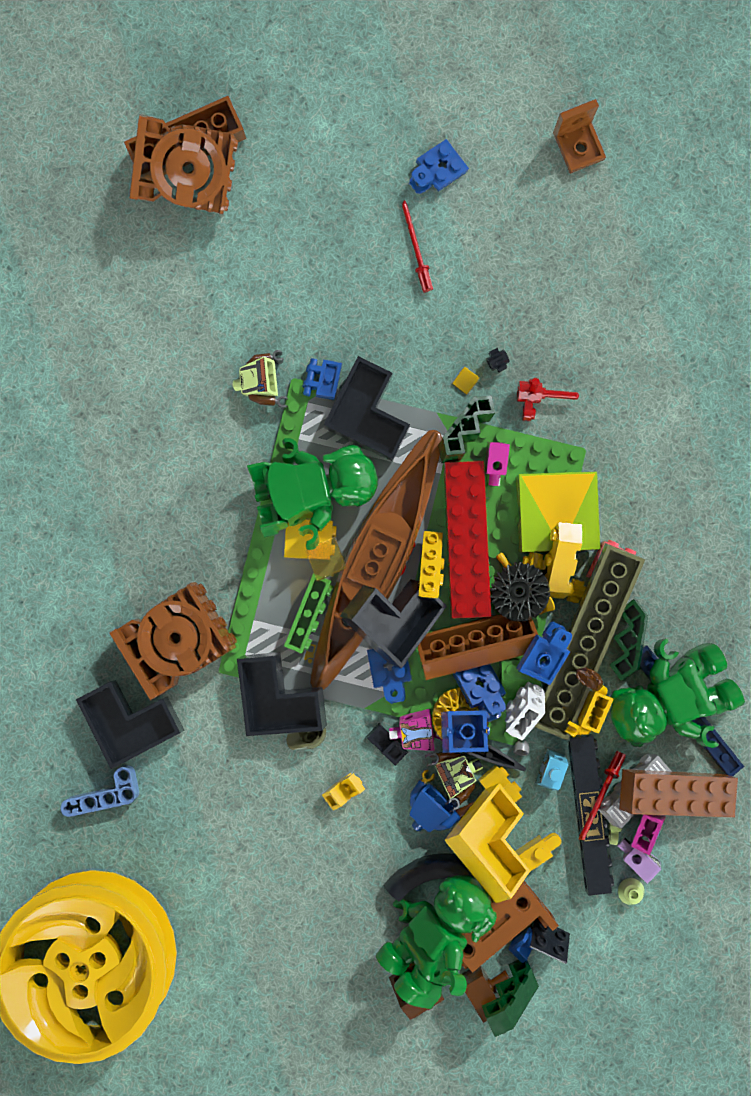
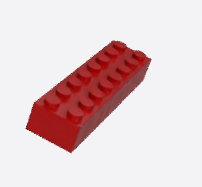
(467, 539)

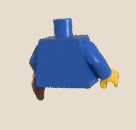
(430, 808)

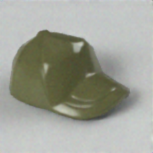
(305, 739)

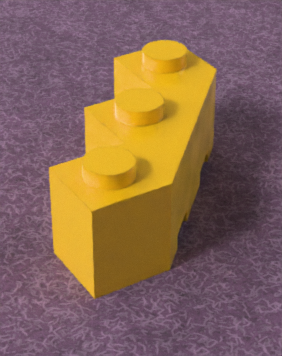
(561, 559)

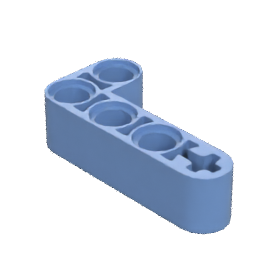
(100, 796)

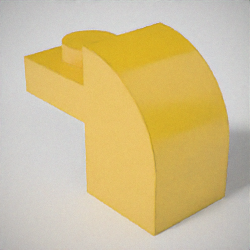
(343, 791)

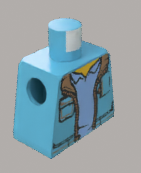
(552, 770)

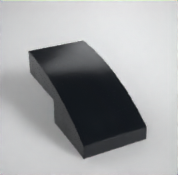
(390, 748)

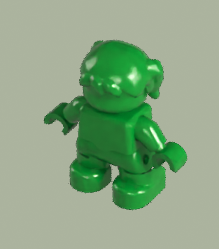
(307, 490)
(675, 697)
(436, 940)

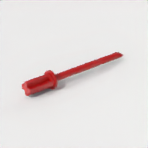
(421, 270)
(612, 772)

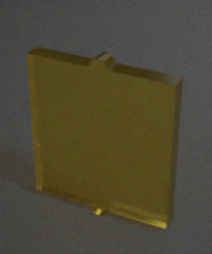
(326, 559)

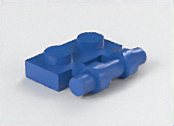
(328, 379)

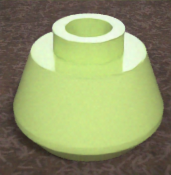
(626, 891)

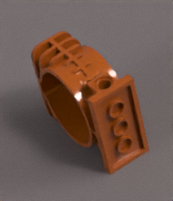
(217, 143)
(144, 659)

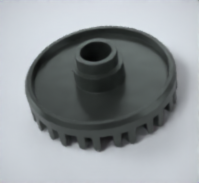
(511, 582)

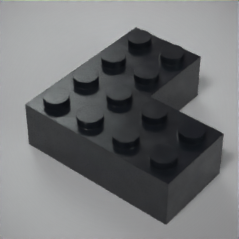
(357, 415)
(396, 627)
(269, 706)
(121, 731)

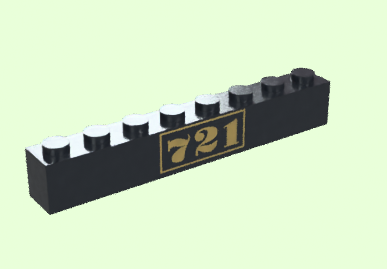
(586, 790)

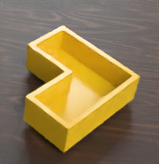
(482, 844)

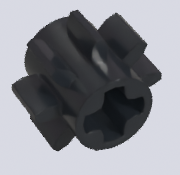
(497, 360)

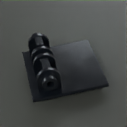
(550, 942)

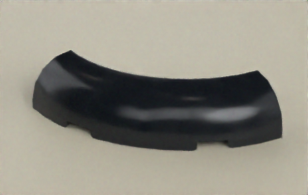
(424, 870)

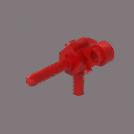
(533, 391)

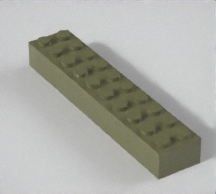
(591, 635)

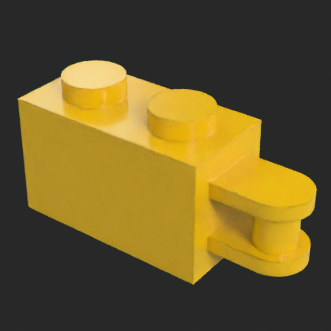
(538, 850)

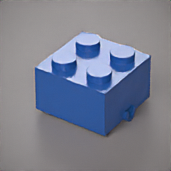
(464, 731)

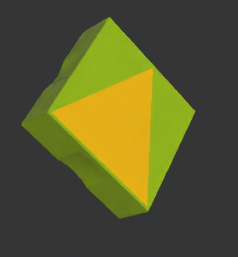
(557, 498)

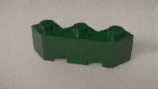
(465, 428)
(631, 641)
(514, 997)

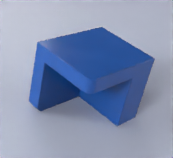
(520, 945)

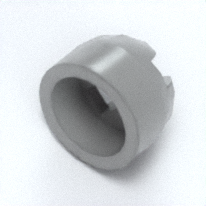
(521, 748)

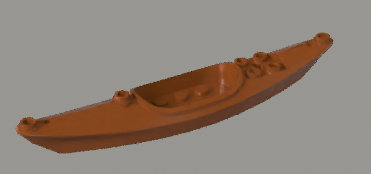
(377, 553)

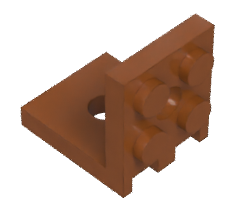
(576, 128)

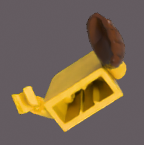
(595, 706)

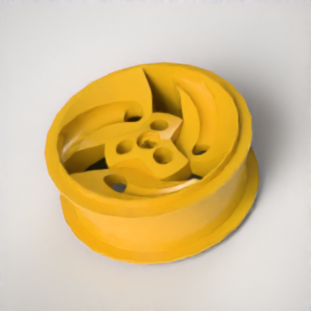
(47, 1015)

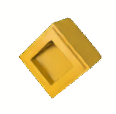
(465, 380)

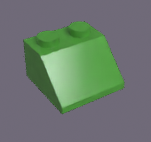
(512, 678)

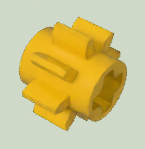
(535, 559)
(577, 591)

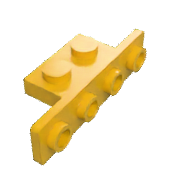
(431, 565)

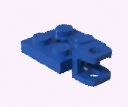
(431, 174)
(552, 648)
(389, 680)
(487, 697)

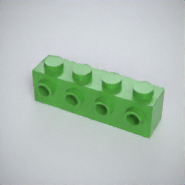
(308, 612)

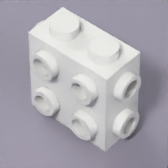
(525, 710)

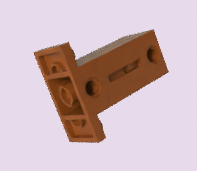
(512, 918)

